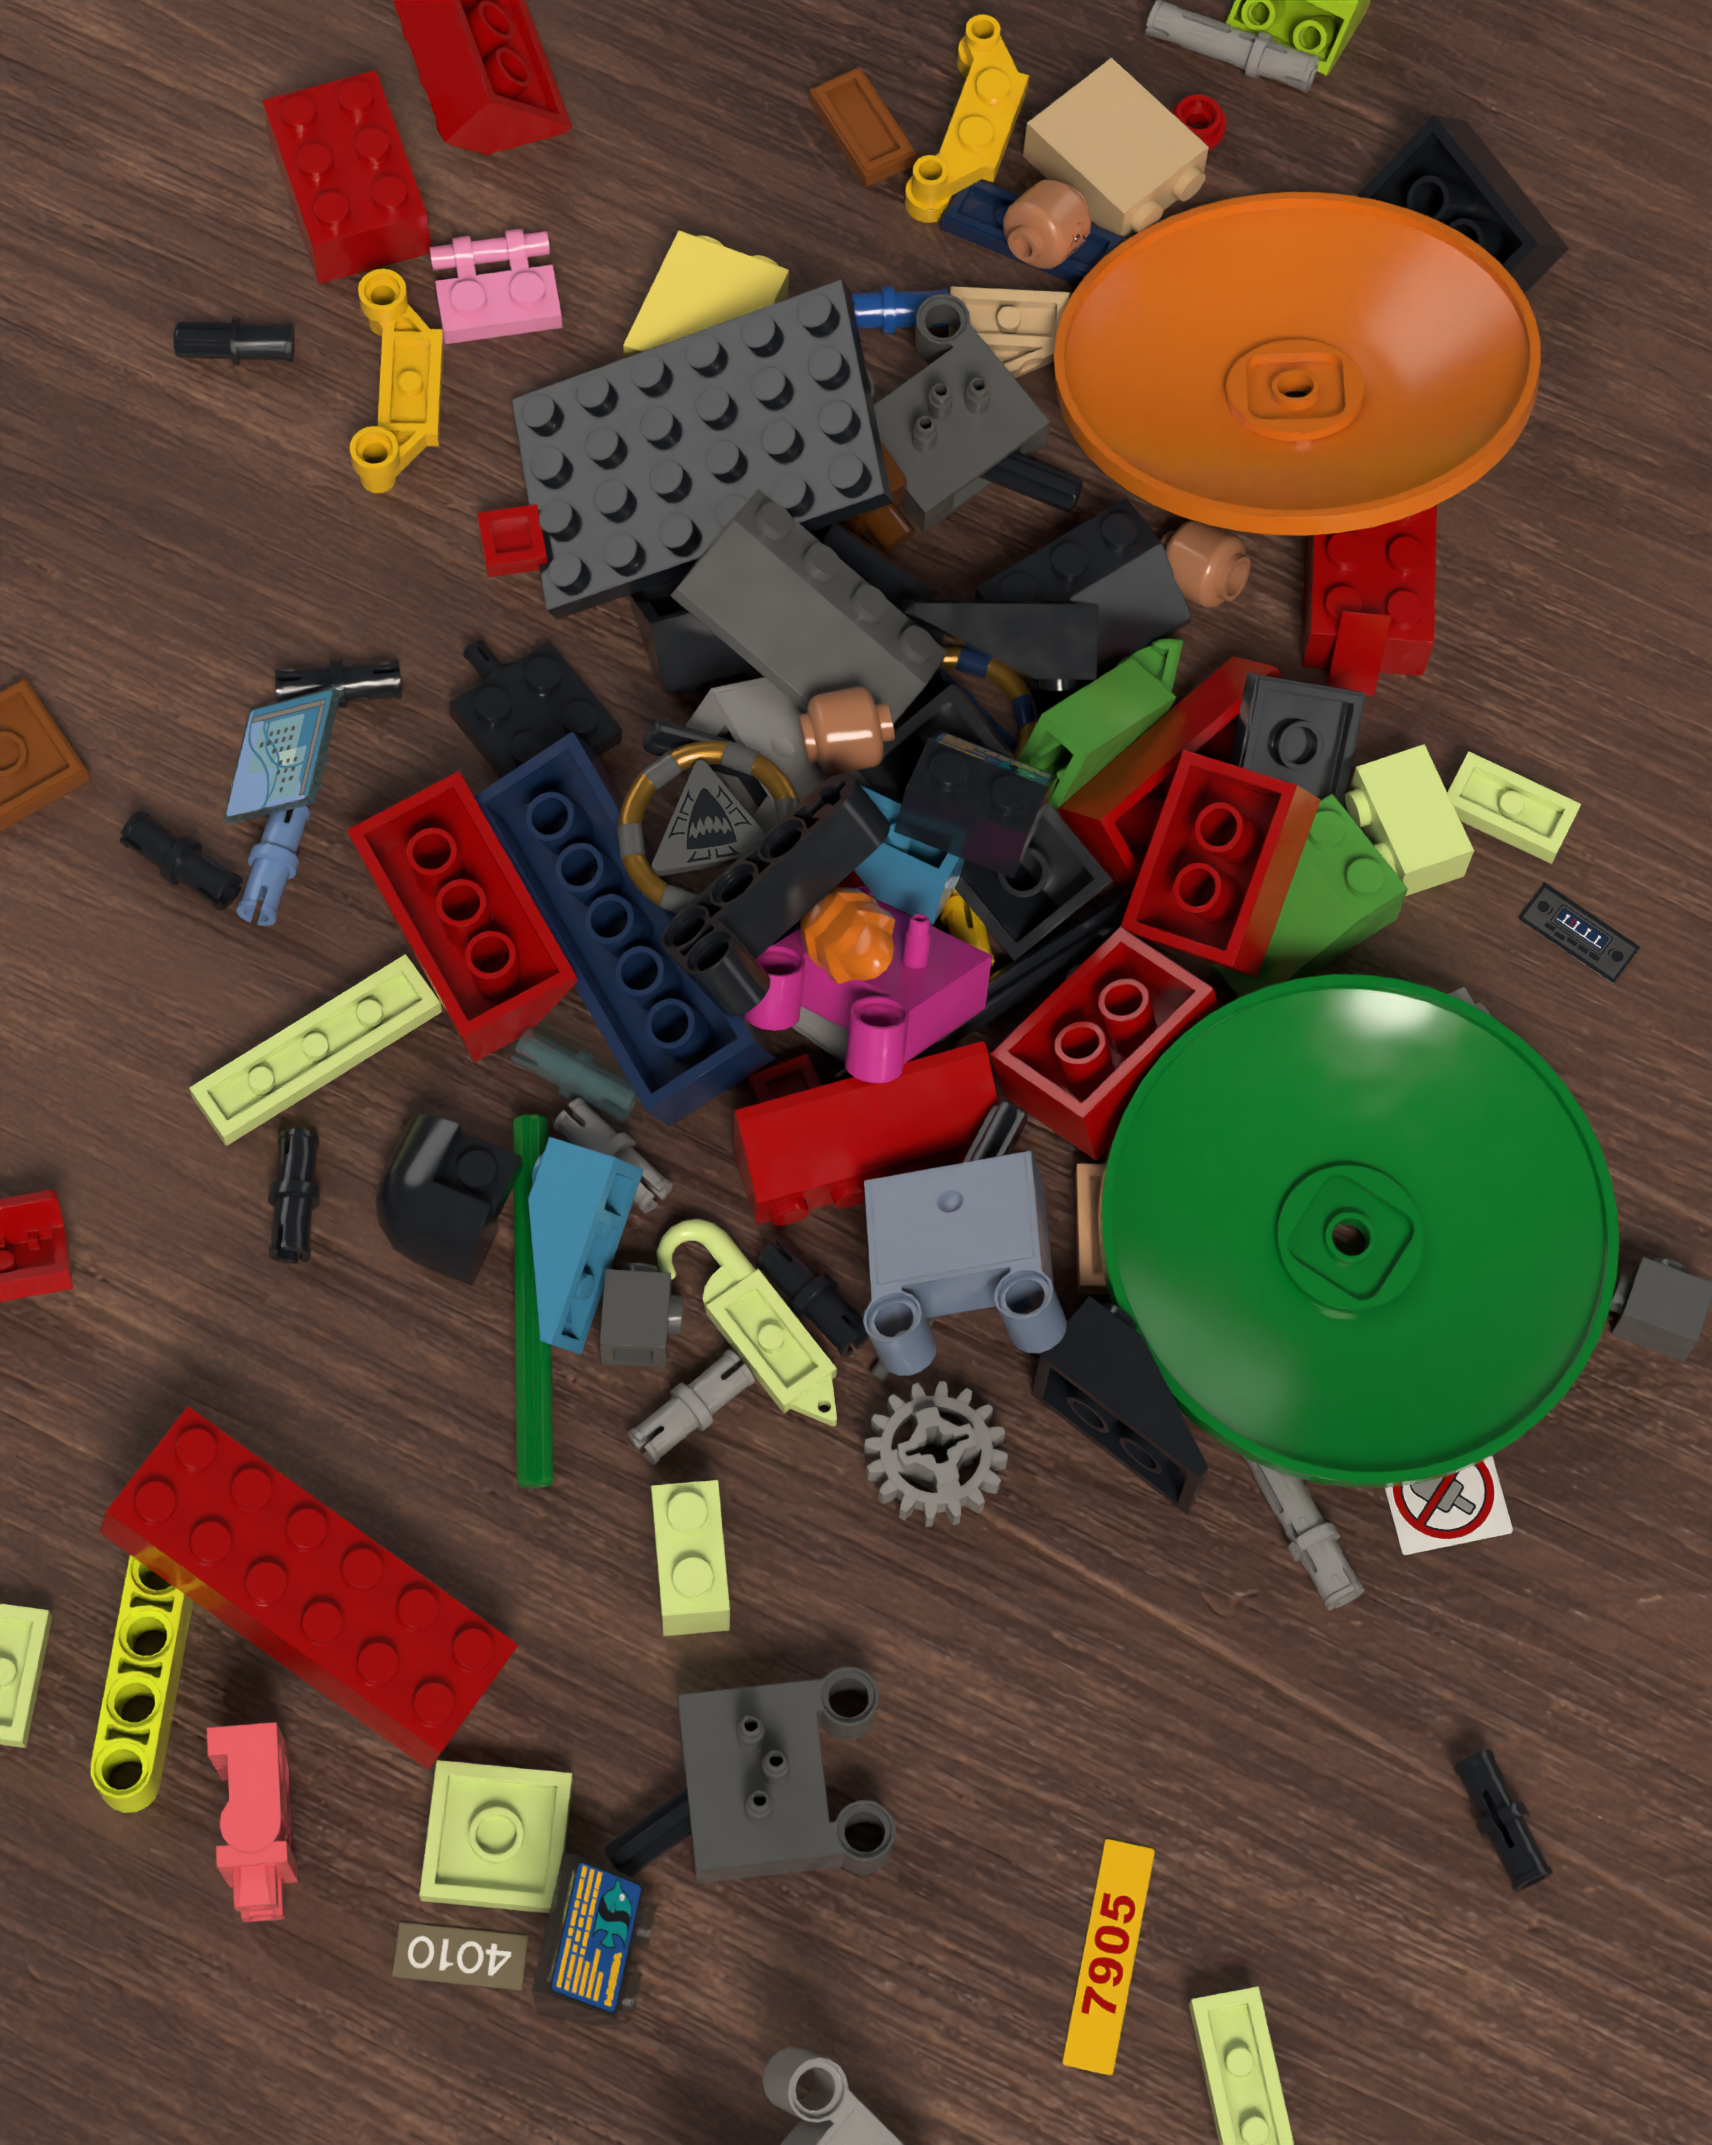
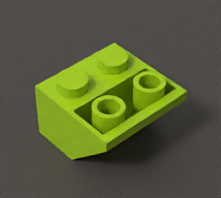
(1304, 25)

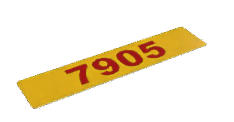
(1108, 1957)

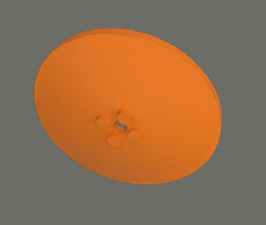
(1384, 317)

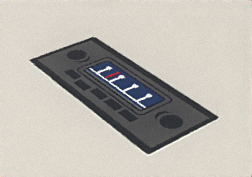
(1579, 933)

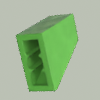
(1095, 726)

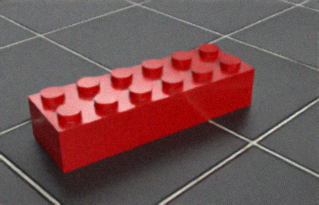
(307, 1587)

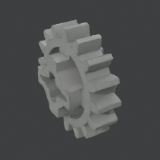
(960, 1443)

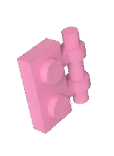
(499, 301)

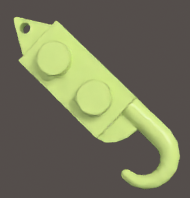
(758, 1323)

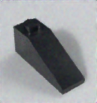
(1031, 637)

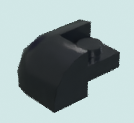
(444, 1196)

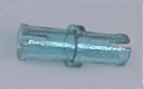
(575, 1074)

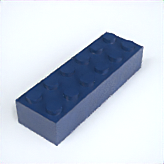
(561, 836)

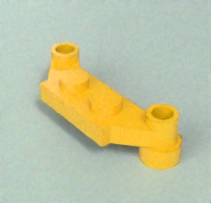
(978, 126)
(408, 384)

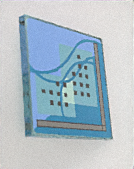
(282, 756)

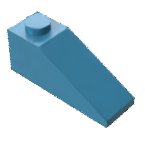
(576, 1227)

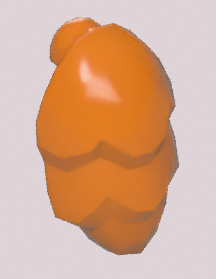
(848, 935)

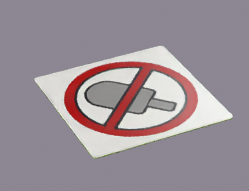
(1450, 1509)

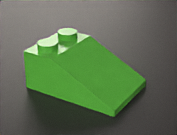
(1333, 903)

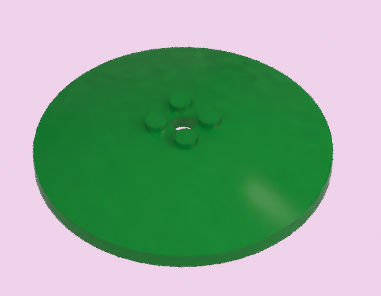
(1451, 1160)

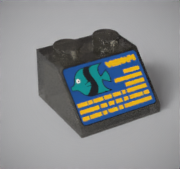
(592, 1945)

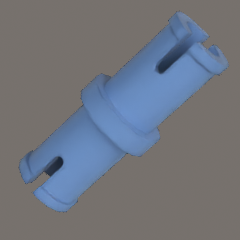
(272, 865)

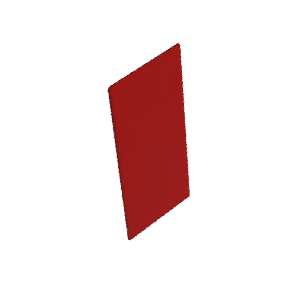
(1359, 651)

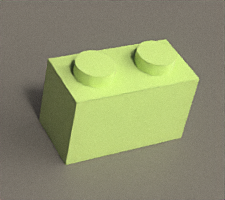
(1410, 818)
(690, 1558)

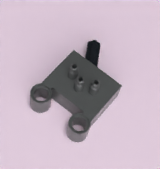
(964, 424)
(760, 1785)

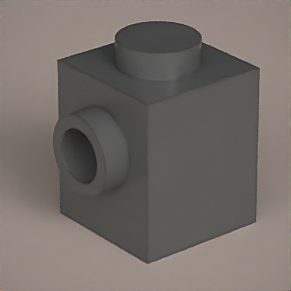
(1661, 1307)
(638, 1316)

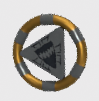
(708, 822)

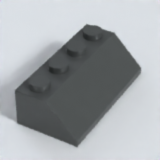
(805, 612)

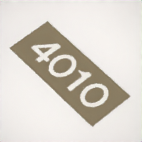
(460, 1956)

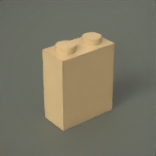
(1117, 150)

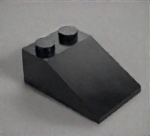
(1117, 1398)

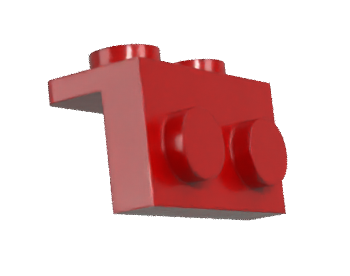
(33, 1246)

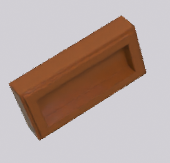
(862, 127)

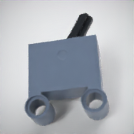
(962, 1244)

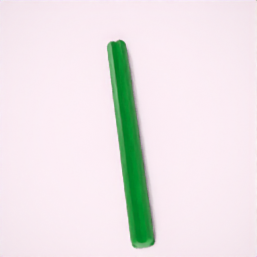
(533, 1356)

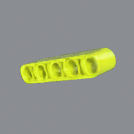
(135, 1676)

